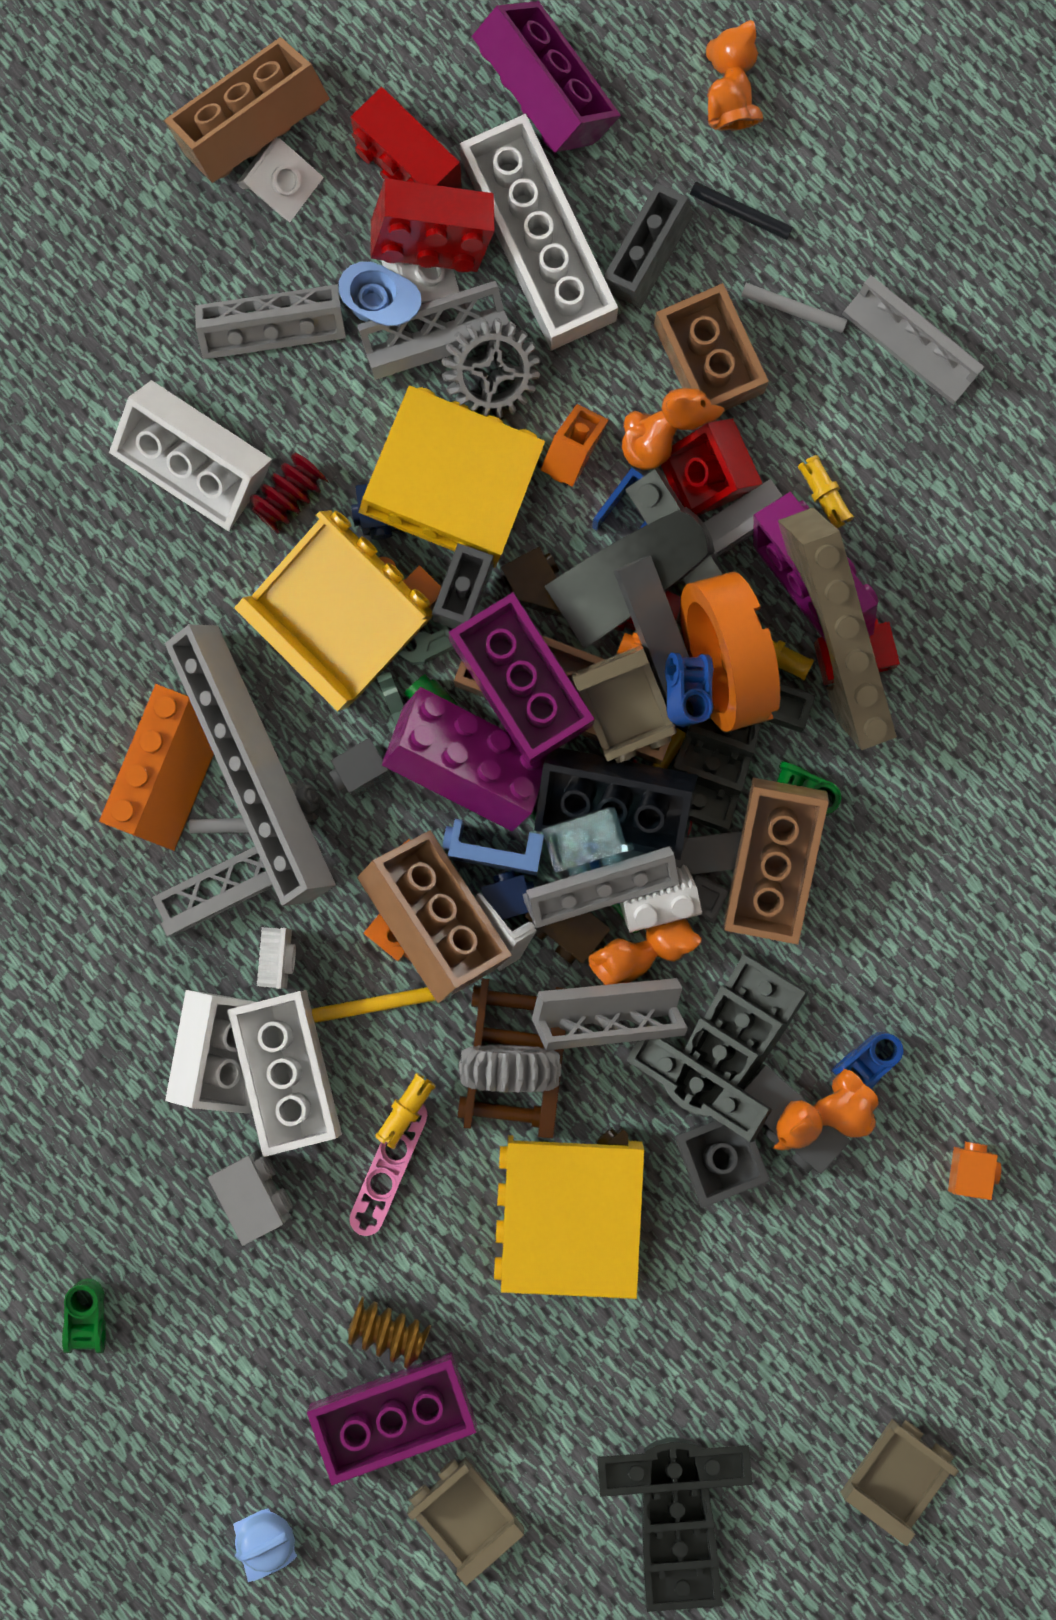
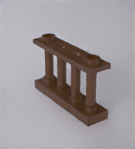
(540, 1116)

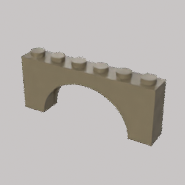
(824, 567)

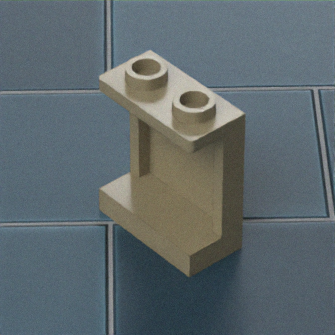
(625, 704)
(898, 1479)
(465, 1519)

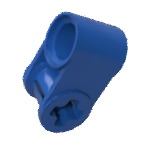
(692, 681)
(867, 1063)

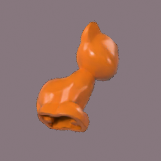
(731, 97)
(650, 437)
(626, 960)
(846, 1110)

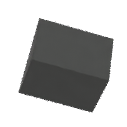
(719, 1162)

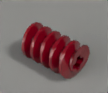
(287, 492)

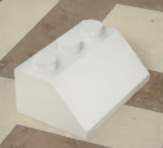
(205, 1056)

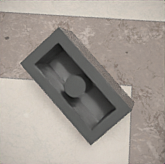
(463, 586)
(359, 769)

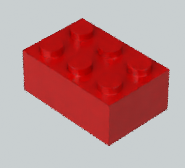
(401, 144)
(432, 225)

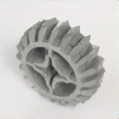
(489, 385)
(509, 1068)

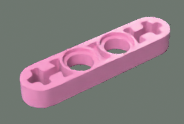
(395, 1169)

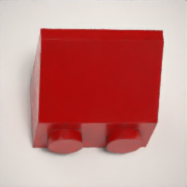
(711, 467)

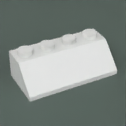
(188, 454)
(284, 1073)

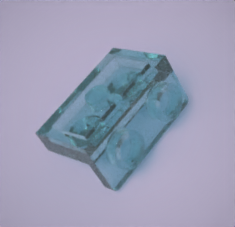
(585, 841)

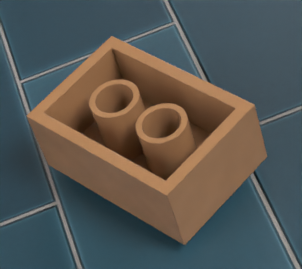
(711, 348)

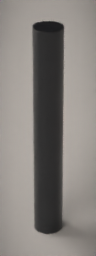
(741, 210)

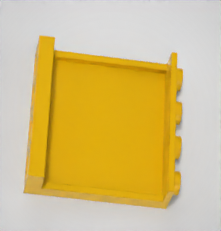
(451, 474)
(336, 610)
(570, 1218)

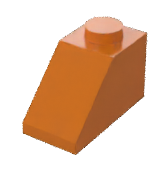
(573, 445)

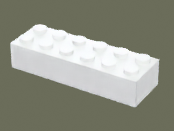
(539, 232)

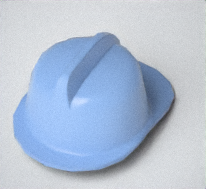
(379, 294)
(264, 1544)

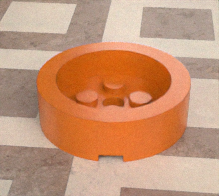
(723, 623)

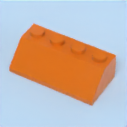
(160, 771)

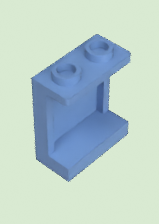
(490, 857)

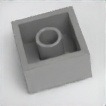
(251, 1197)

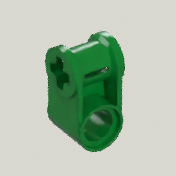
(803, 778)
(84, 1325)

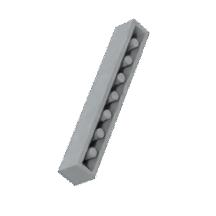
(250, 764)

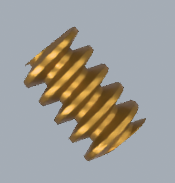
(387, 1333)

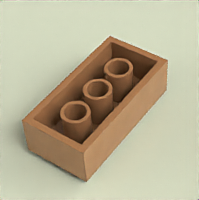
(247, 109)
(776, 860)
(433, 916)

